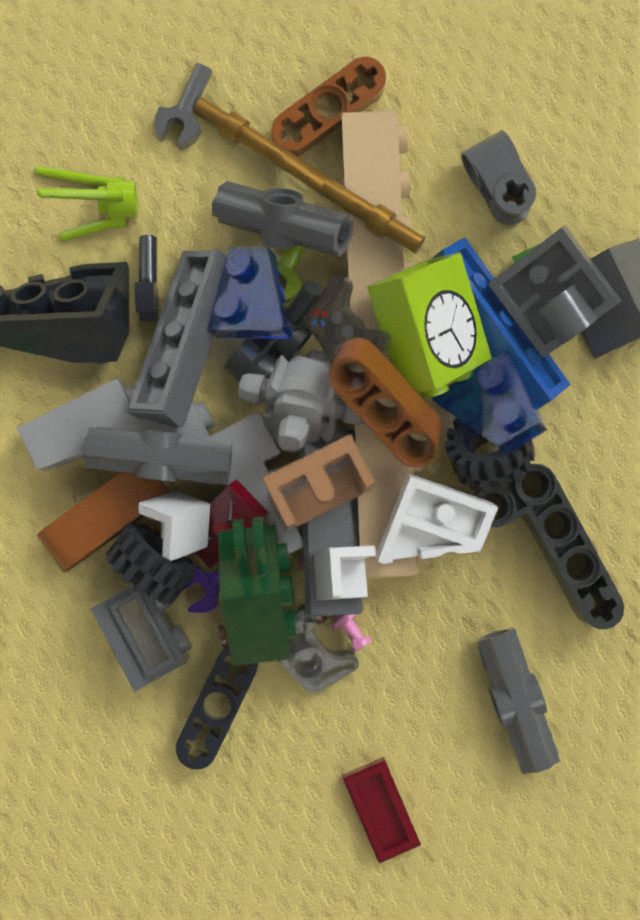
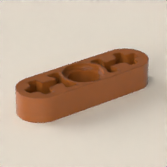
(361, 96)

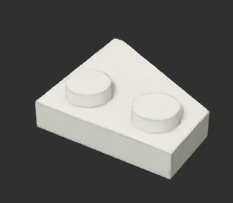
(434, 521)

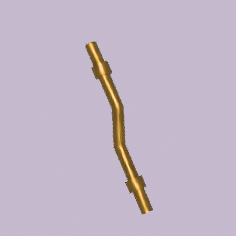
(377, 218)

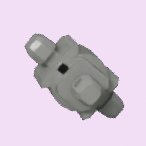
(298, 400)

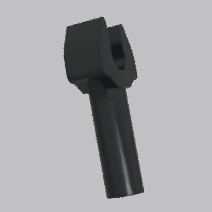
(146, 290)

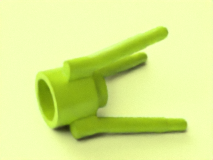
(113, 194)

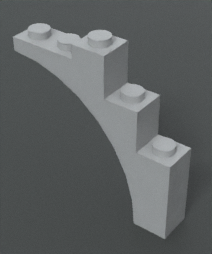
(61, 435)

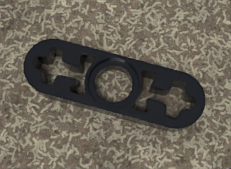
(191, 730)

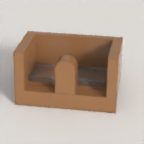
(317, 483)

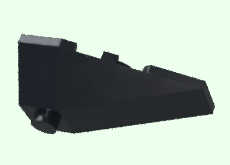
(69, 316)

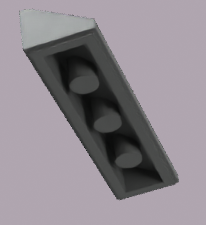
(179, 341)
(330, 530)

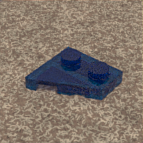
(249, 297)
(495, 404)

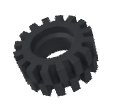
(485, 468)
(140, 561)

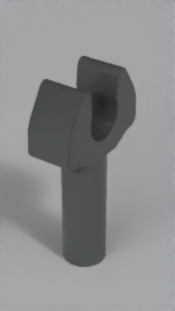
(183, 111)

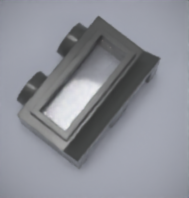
(142, 636)

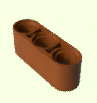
(383, 381)
(98, 518)

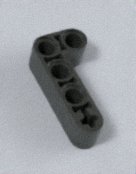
(559, 549)

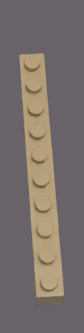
(373, 172)

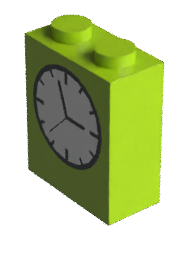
(431, 323)

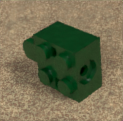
(256, 593)

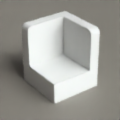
(182, 522)
(341, 572)

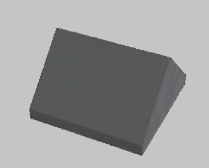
(622, 323)

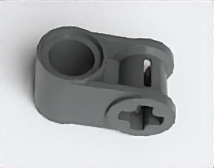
(498, 170)

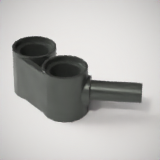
(260, 355)

